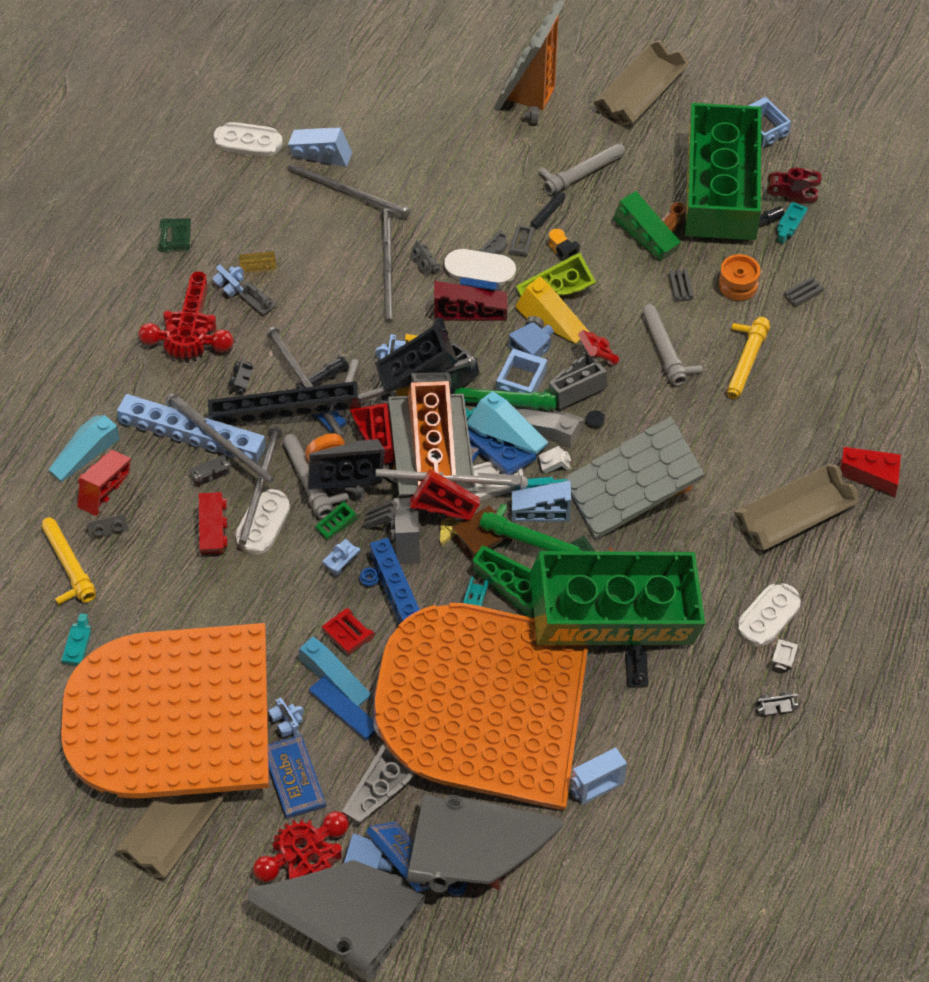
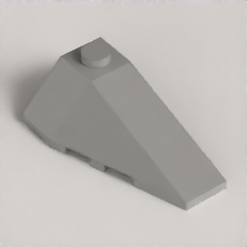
(553, 425)
(378, 784)

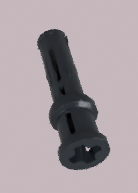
(329, 371)

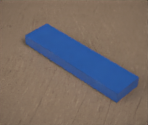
(343, 708)

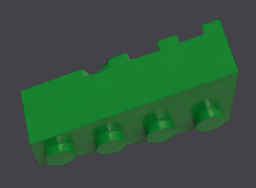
(646, 226)
(506, 577)

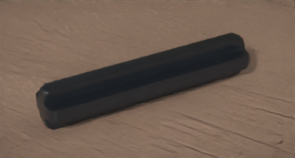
(547, 210)

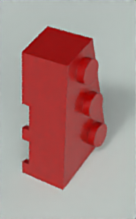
(374, 423)
(872, 468)
(101, 480)
(444, 496)
(212, 523)

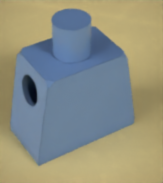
(531, 339)
(368, 853)

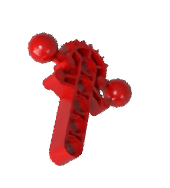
(188, 328)
(286, 842)

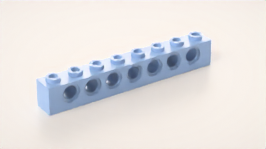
(174, 424)

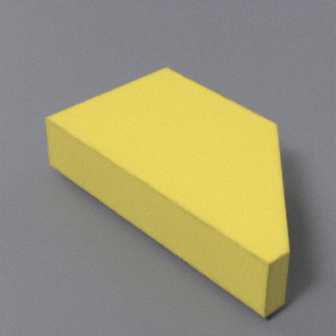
(446, 529)

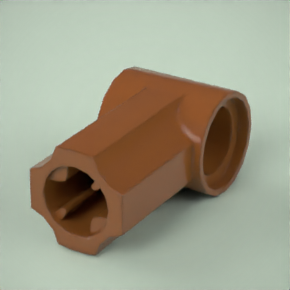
(675, 216)

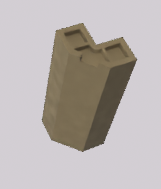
(640, 83)
(796, 506)
(167, 830)

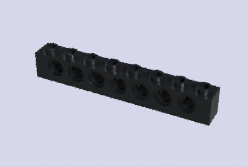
(285, 403)

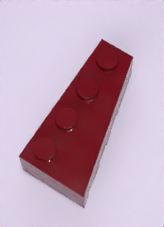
(468, 303)

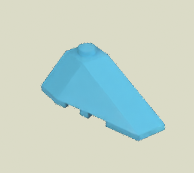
(501, 420)
(85, 445)

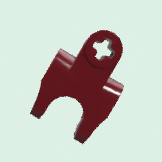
(794, 185)

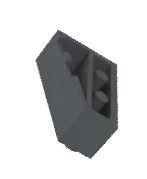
(579, 381)
(406, 532)

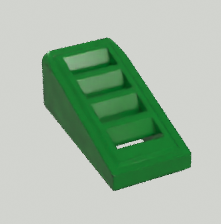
(337, 512)

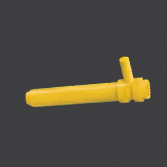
(756, 336)
(79, 580)

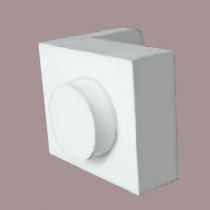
(554, 459)
(784, 654)

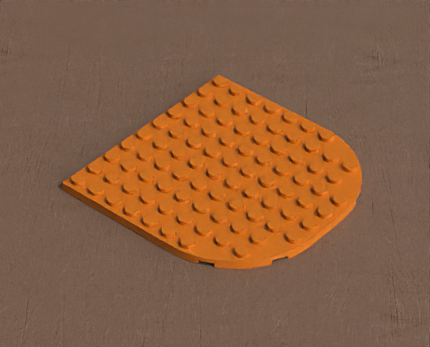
(481, 703)
(171, 713)

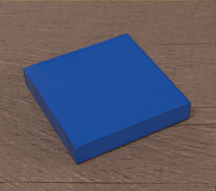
(480, 284)

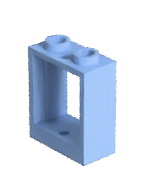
(777, 117)
(525, 362)
(598, 776)

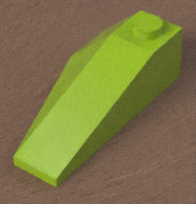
(565, 277)

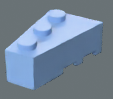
(321, 145)
(542, 503)

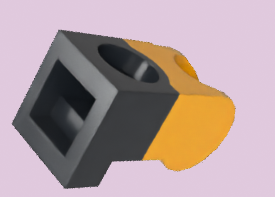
(561, 245)

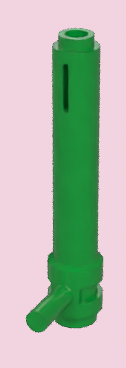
(517, 399)
(501, 526)

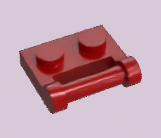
(598, 347)
(343, 635)

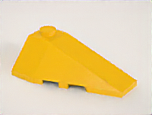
(543, 302)

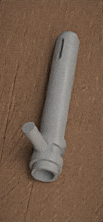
(563, 179)
(673, 366)
(317, 497)

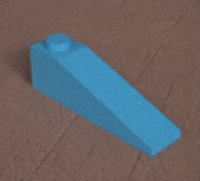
(327, 665)

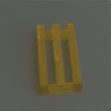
(257, 261)

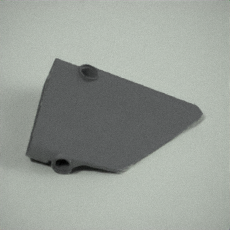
(473, 840)
(345, 908)

